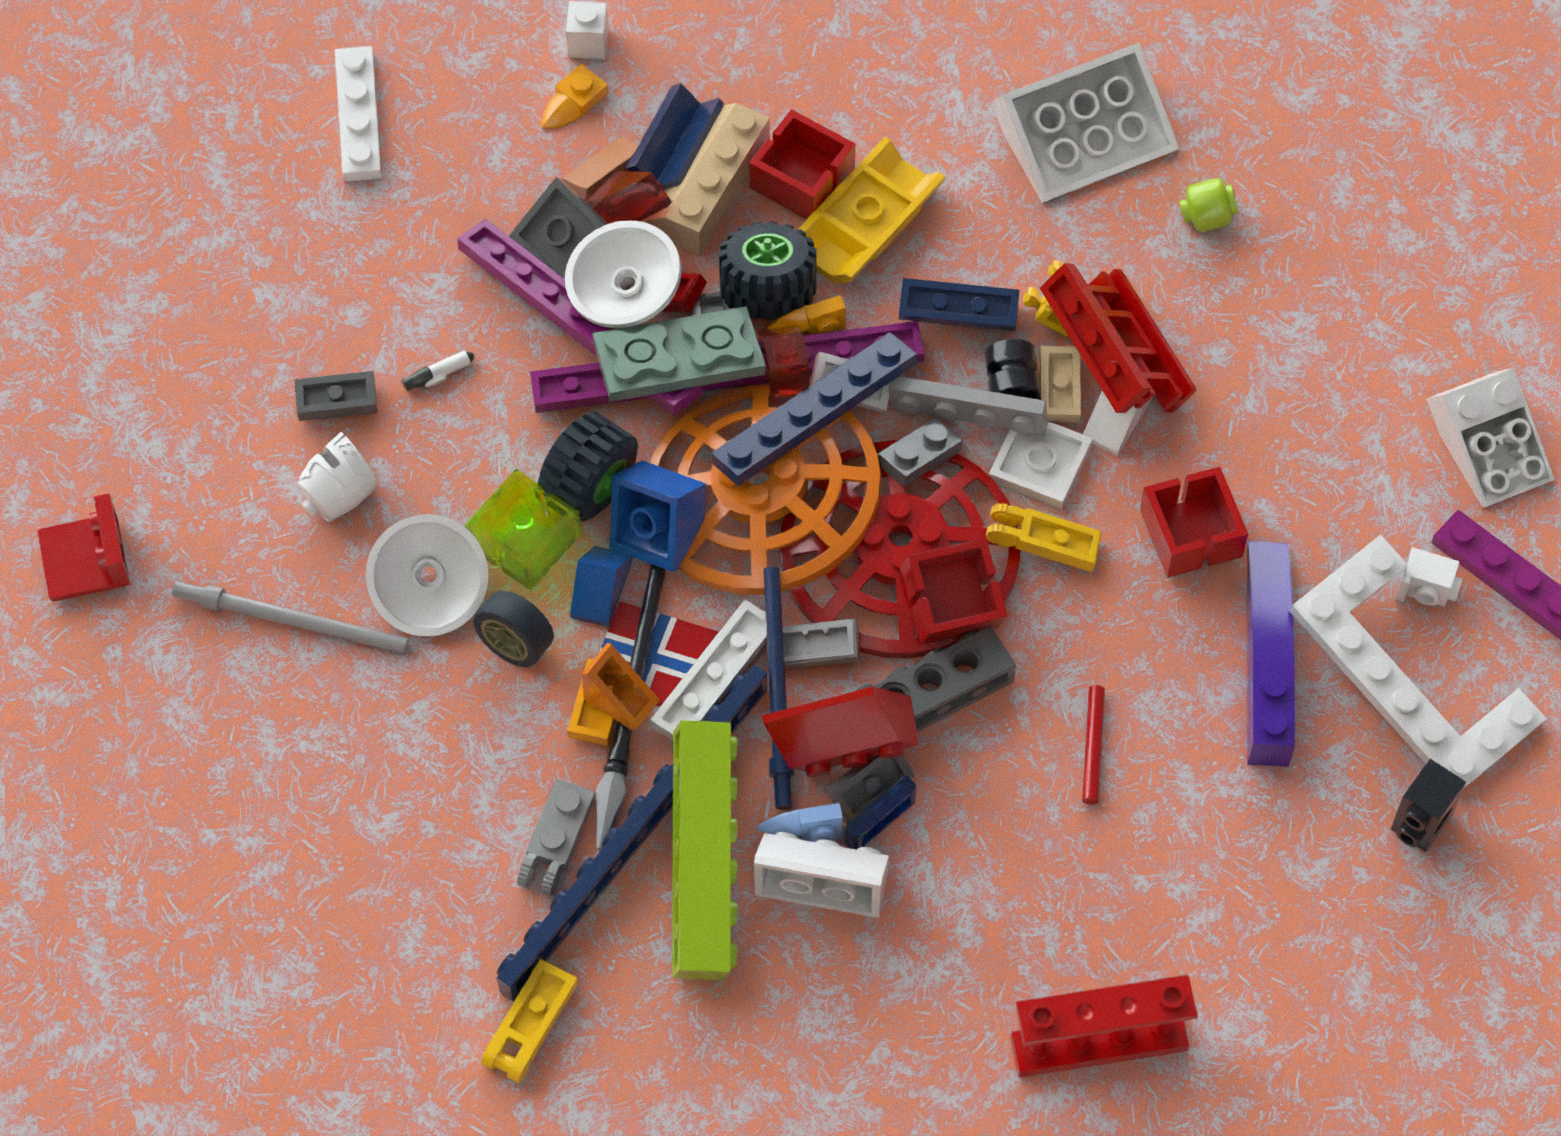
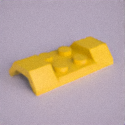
(867, 212)

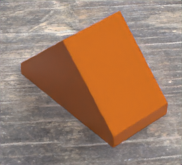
(617, 688)

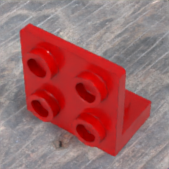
(84, 554)

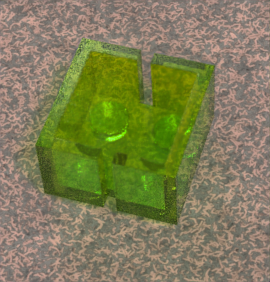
(519, 533)

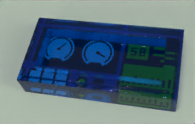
(880, 814)

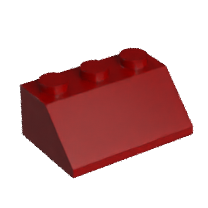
(843, 730)

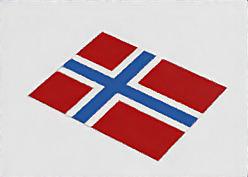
(672, 648)

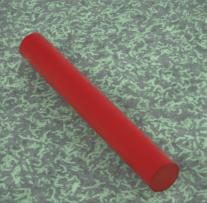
(1093, 745)

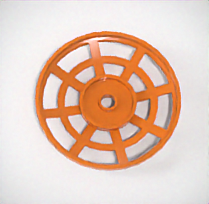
(773, 498)

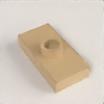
(1061, 383)

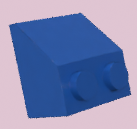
(655, 514)

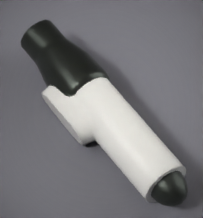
(436, 373)

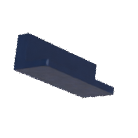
(675, 136)
(959, 304)

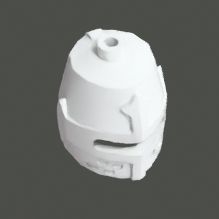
(336, 480)

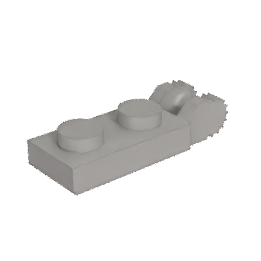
(557, 833)

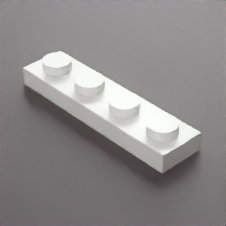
(358, 114)
(714, 670)

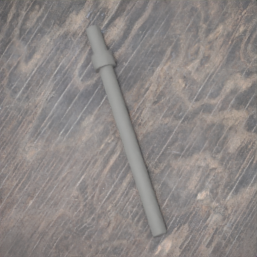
(215, 599)

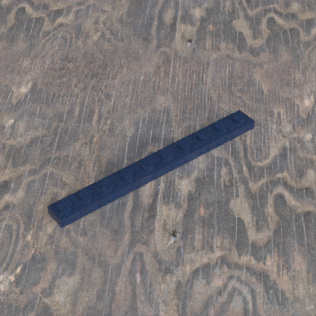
(618, 848)

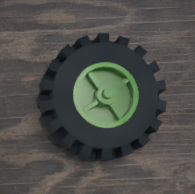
(768, 269)
(583, 463)

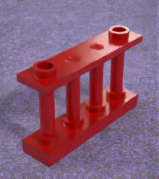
(1103, 1026)

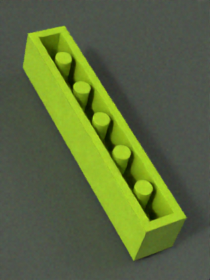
(703, 850)

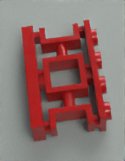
(1118, 339)

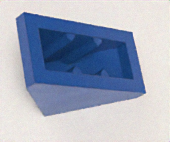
(599, 585)

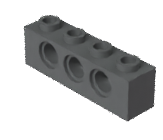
(956, 690)

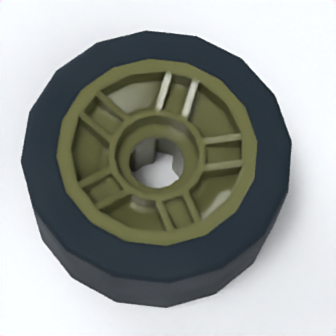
(513, 628)

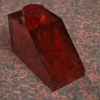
(628, 197)
(784, 360)

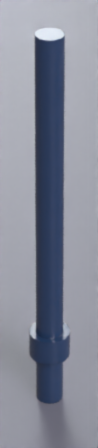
(777, 686)

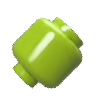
(1209, 205)

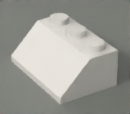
(820, 874)

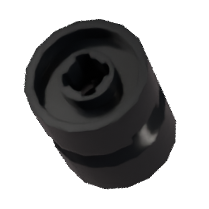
(1012, 368)

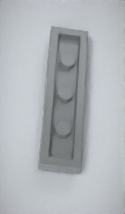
(968, 405)

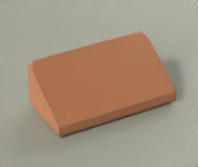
(593, 171)

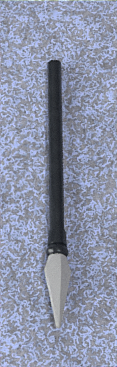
(612, 787)

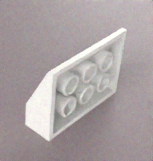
(1086, 123)

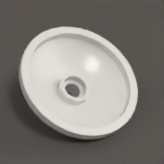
(616, 258)
(397, 583)

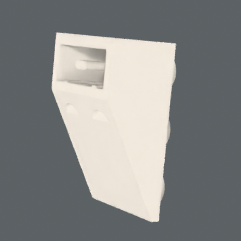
(1492, 436)

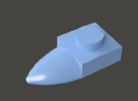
(808, 823)

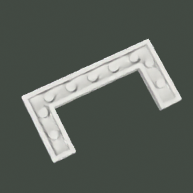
(1328, 619)

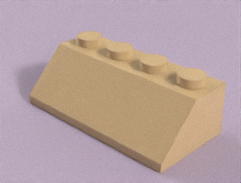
(713, 179)

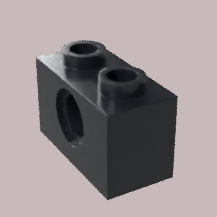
(1427, 806)

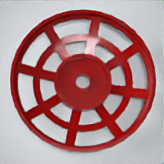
(882, 559)

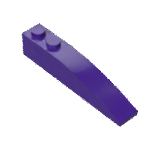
(1270, 655)

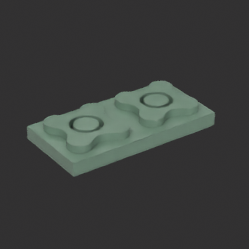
(678, 353)

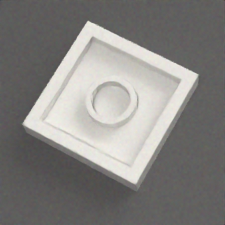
(1041, 464)

